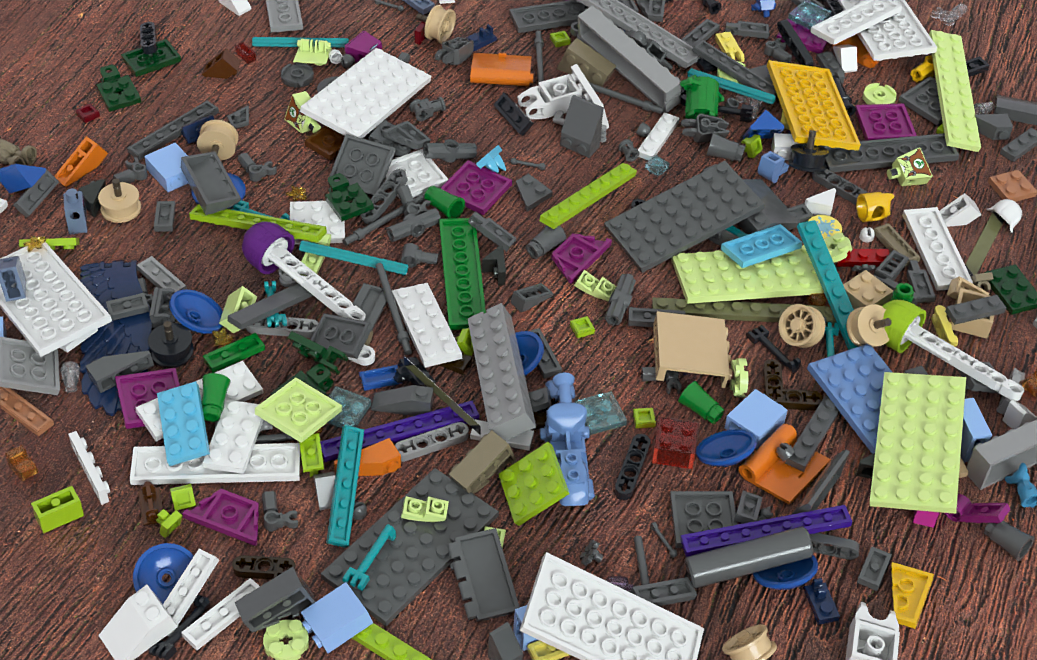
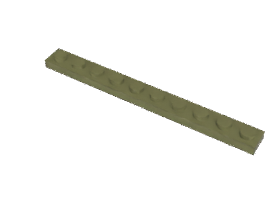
(734, 310)

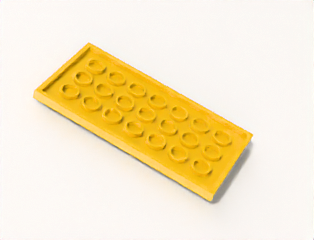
(812, 103)

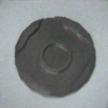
(297, 75)

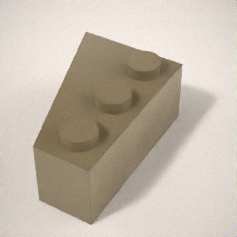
(591, 63)
(482, 463)

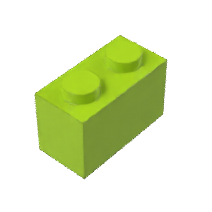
(57, 509)

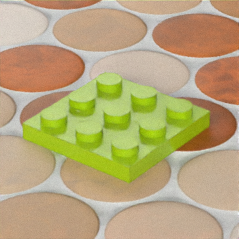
(533, 483)

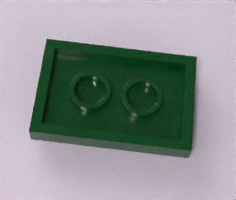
(146, 63)
(1013, 289)

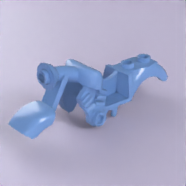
(567, 434)

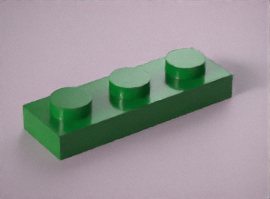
(233, 352)

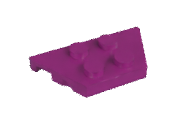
(578, 254)
(228, 515)

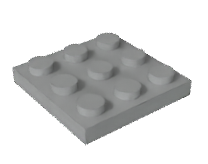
(27, 371)

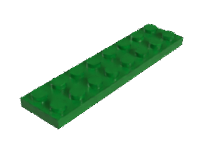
(461, 271)

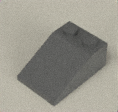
(582, 127)

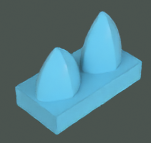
(492, 160)

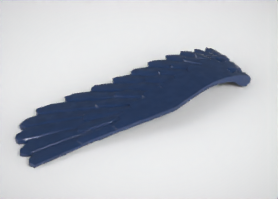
(119, 336)

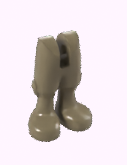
(11, 154)

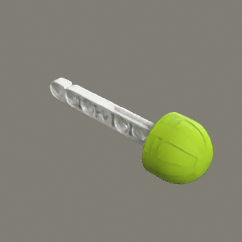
(907, 329)

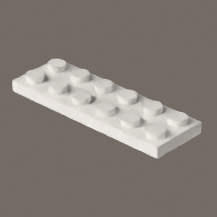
(855, 20)
(935, 246)
(426, 325)
(242, 388)

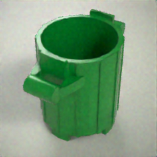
(701, 96)

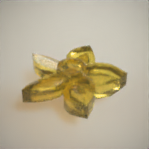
(297, 193)
(35, 243)
(223, 339)

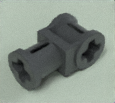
(426, 107)

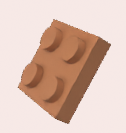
(1012, 186)

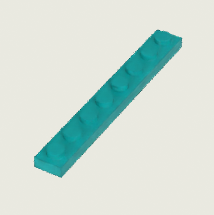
(827, 275)

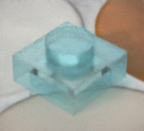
(657, 165)

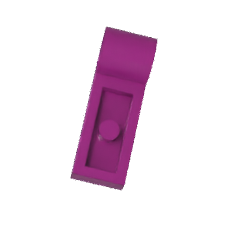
(978, 512)

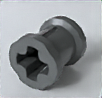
(629, 149)

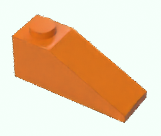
(81, 162)
(378, 459)

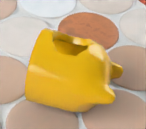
(873, 206)

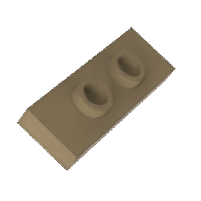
(894, 241)

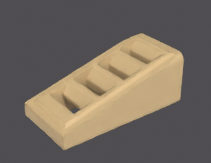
(960, 282)

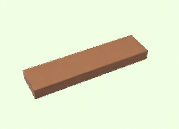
(24, 411)

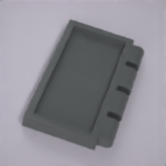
(485, 575)

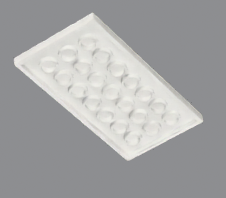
(895, 36)
(366, 94)
(55, 302)
(603, 620)

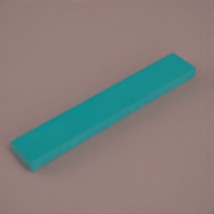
(345, 486)

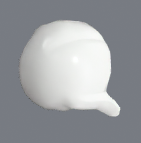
(1009, 211)

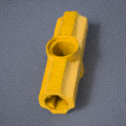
(924, 70)

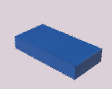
(378, 377)

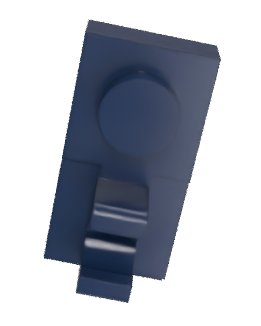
(483, 37)
(192, 131)
(821, 602)

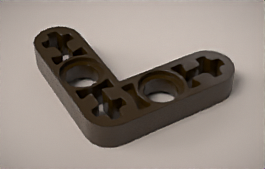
(782, 395)
(276, 564)

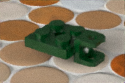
(114, 83)
(341, 192)
(317, 352)
(312, 379)

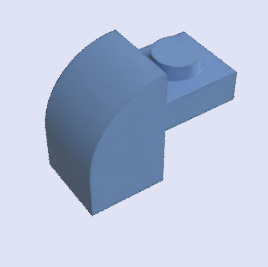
(772, 166)

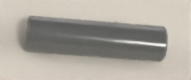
(749, 557)

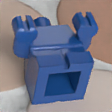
(764, 6)

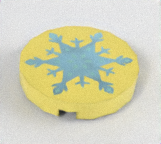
(827, 225)

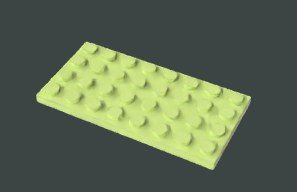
(719, 278)
(919, 442)

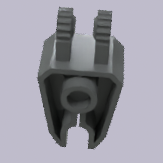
(455, 51)
(704, 127)

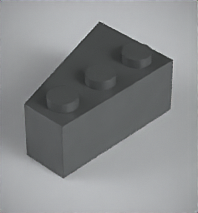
(274, 600)

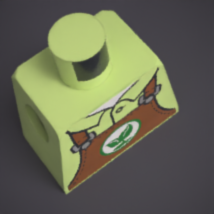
(297, 119)
(910, 169)

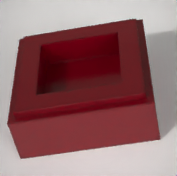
(419, 33)
(87, 113)

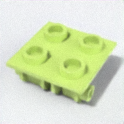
(314, 55)

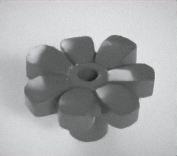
(860, 269)
(591, 553)

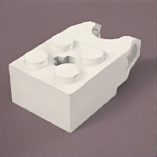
(550, 97)
(872, 637)

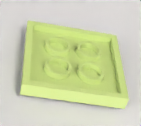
(298, 410)

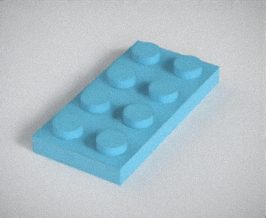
(761, 246)
(183, 423)

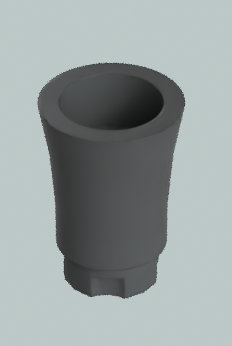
(725, 148)
(545, 241)
(1010, 539)

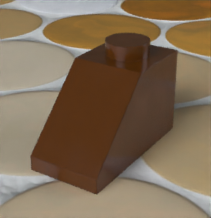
(222, 65)

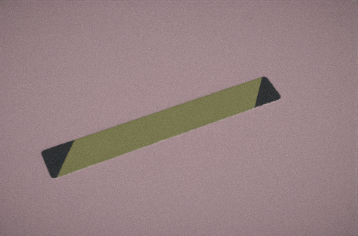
(984, 243)
(457, 409)

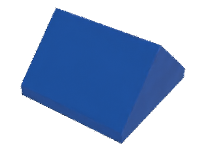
(764, 126)
(20, 177)

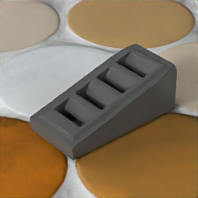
(881, 270)
(530, 297)

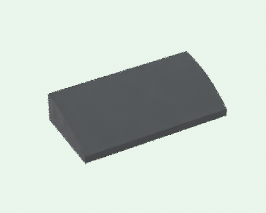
(1017, 109)
(209, 182)
(823, 483)

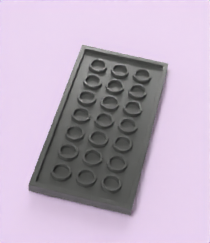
(683, 216)
(418, 551)

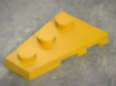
(909, 593)

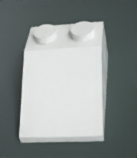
(137, 626)

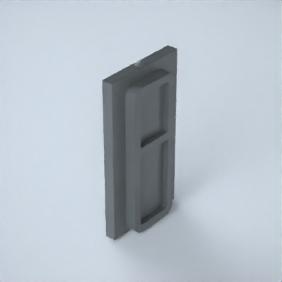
(371, 301)

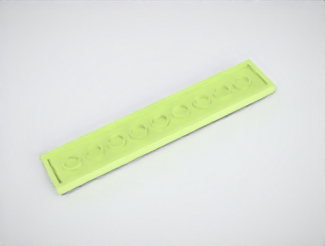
(954, 92)

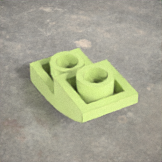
(598, 288)
(427, 511)

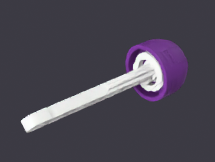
(270, 247)

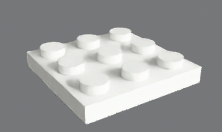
(419, 171)
(319, 214)

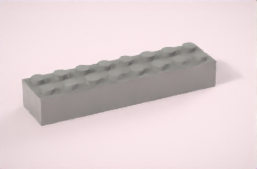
(629, 58)
(501, 373)
(1003, 455)

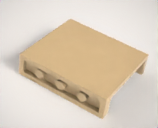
(691, 345)

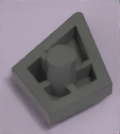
(239, 118)

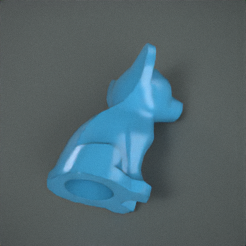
(1026, 489)

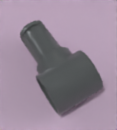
(413, 255)

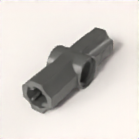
(450, 150)
(413, 225)
(620, 299)

